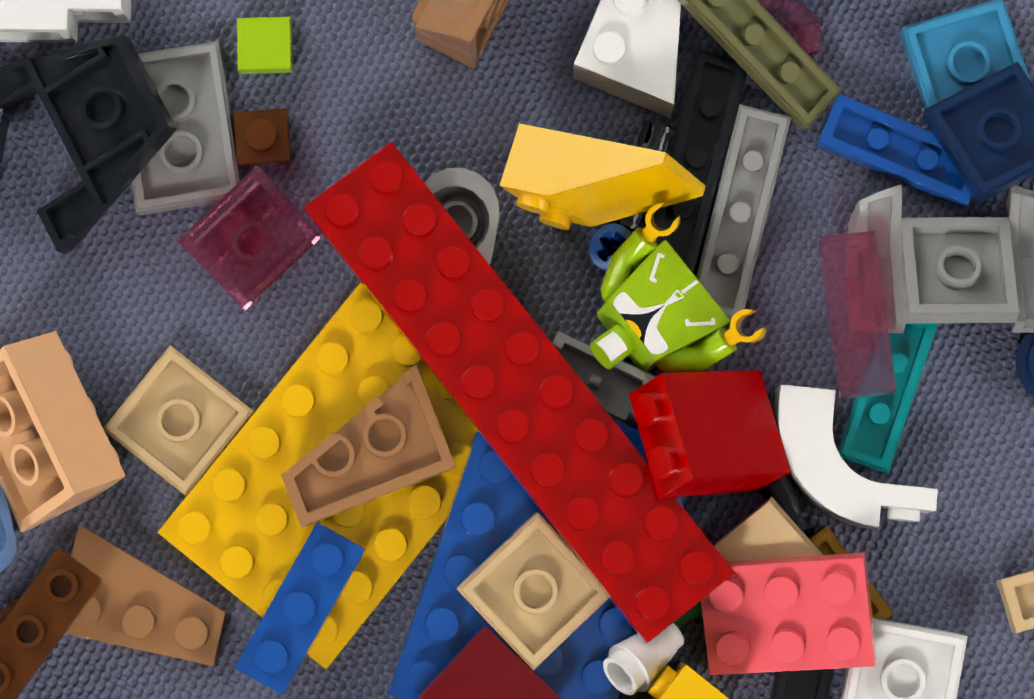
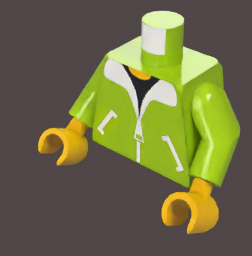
(661, 309)

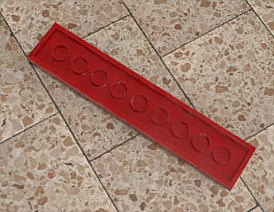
(518, 392)

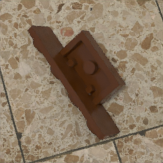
(40, 618)

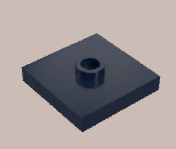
(988, 131)

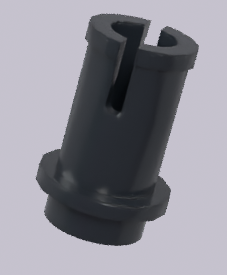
(786, 496)

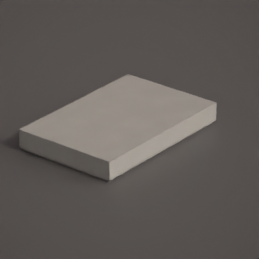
(200, 157)

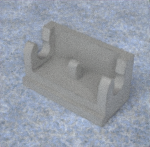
(608, 386)

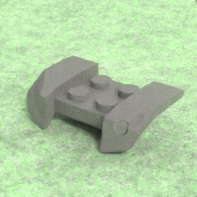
(953, 264)

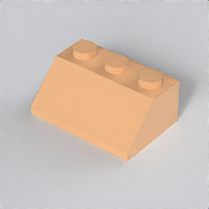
(49, 434)

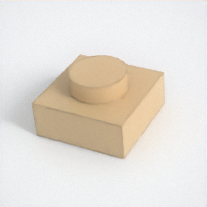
(1018, 600)

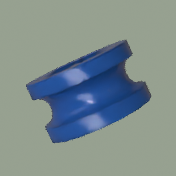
(602, 239)

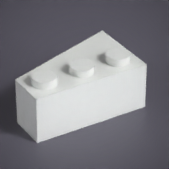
(633, 52)

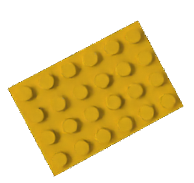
(240, 513)

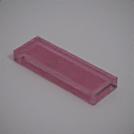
(857, 315)

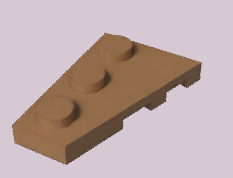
(372, 455)
(144, 607)

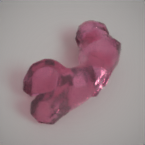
(800, 21)

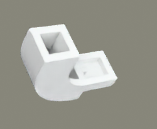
(821, 474)

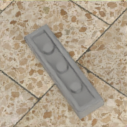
(742, 206)

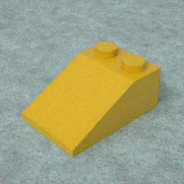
(590, 178)

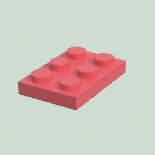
(791, 616)

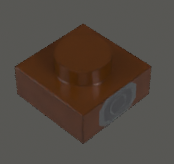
(262, 138)

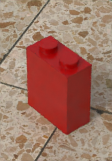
(709, 433)

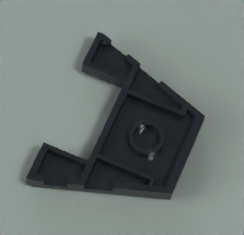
(104, 118)

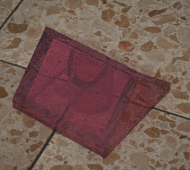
(250, 238)

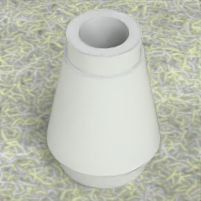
(636, 665)

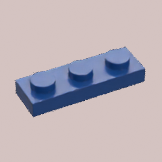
(892, 149)
(300, 608)

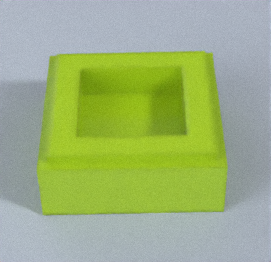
(264, 45)

